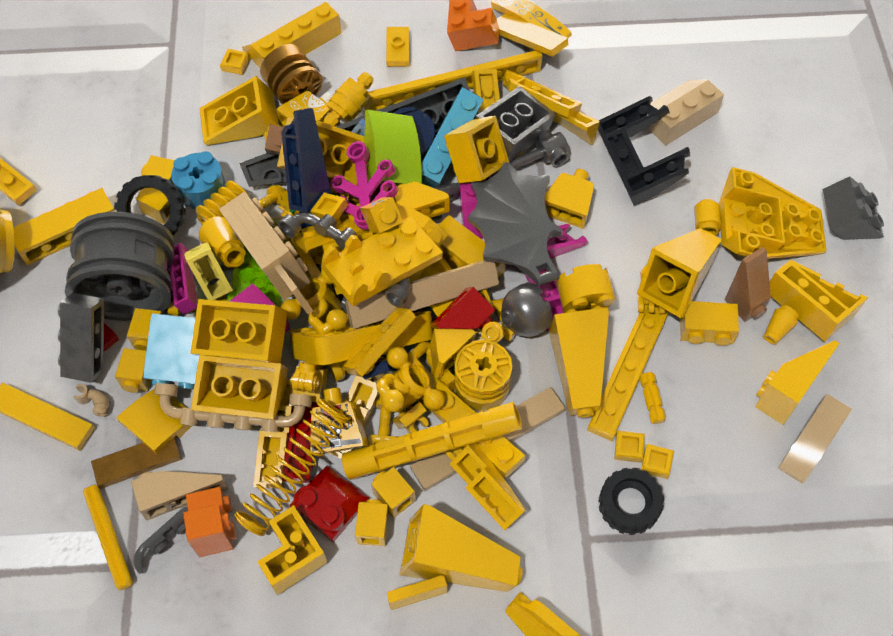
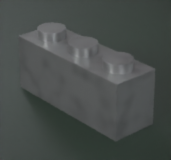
(81, 337)

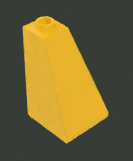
(678, 270)
(580, 355)
(464, 557)

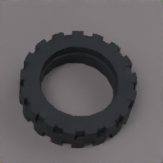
(172, 193)

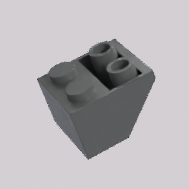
(853, 210)

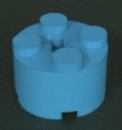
(197, 177)

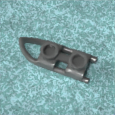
(157, 540)

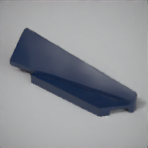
(304, 163)

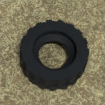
(643, 483)

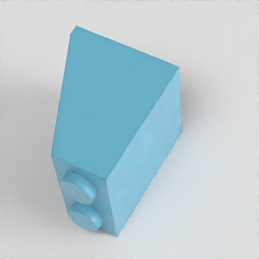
(169, 351)

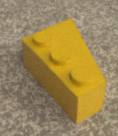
(819, 303)

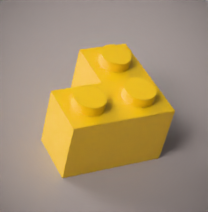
(296, 557)

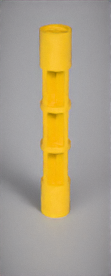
(431, 441)

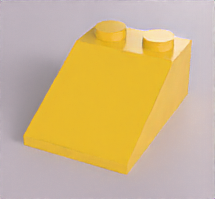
(239, 113)
(787, 387)

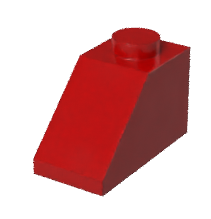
(465, 312)

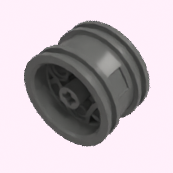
(122, 261)

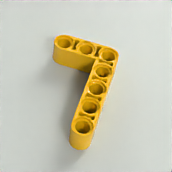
(342, 344)

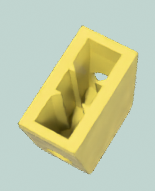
(205, 269)

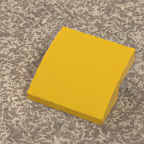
(149, 422)

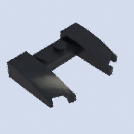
(640, 181)

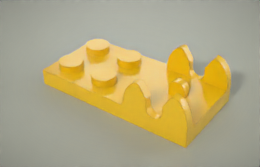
(379, 260)

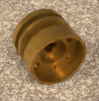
(290, 73)

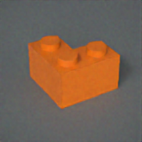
(471, 27)
(209, 522)

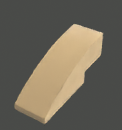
(815, 438)

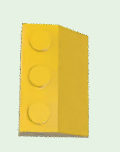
(239, 387)

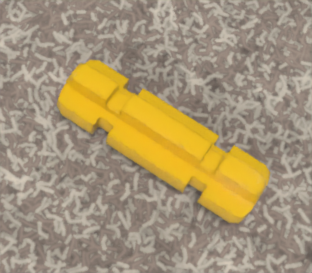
(652, 398)

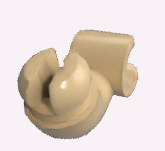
(100, 401)

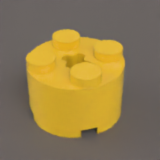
(585, 288)

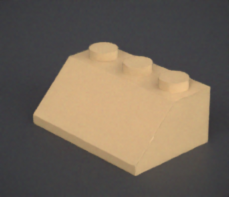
(688, 107)

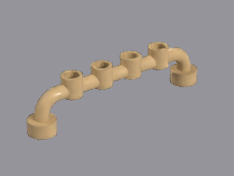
(216, 420)

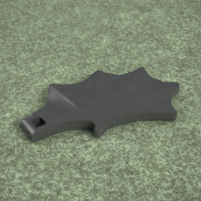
(515, 222)

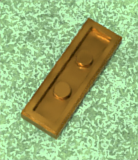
(132, 462)

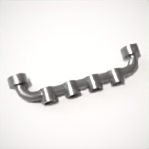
(290, 227)

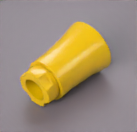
(222, 241)

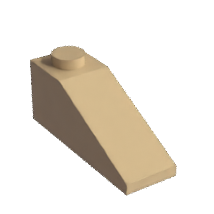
(167, 490)

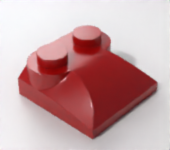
(328, 503)

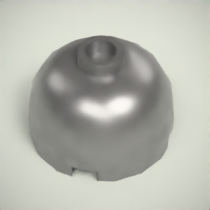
(526, 311)

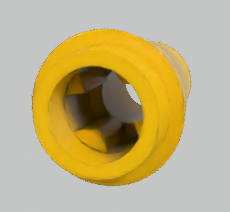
(780, 324)

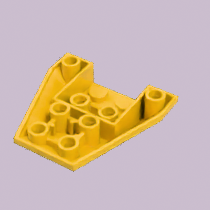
(767, 216)

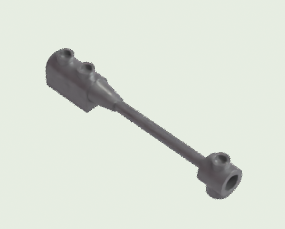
(549, 147)

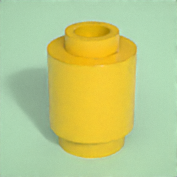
(707, 216)

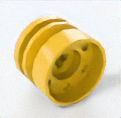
(483, 374)

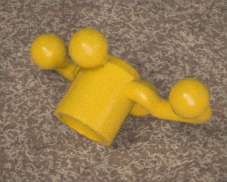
(325, 303)
(410, 382)

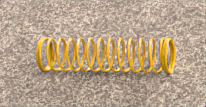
(251, 523)

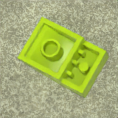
(394, 139)

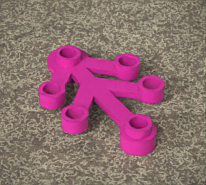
(359, 156)

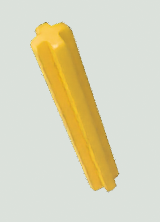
(107, 537)

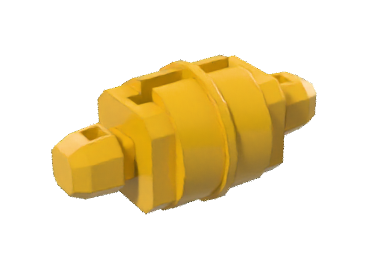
(349, 100)

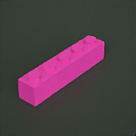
(182, 281)

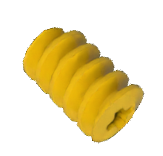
(211, 207)

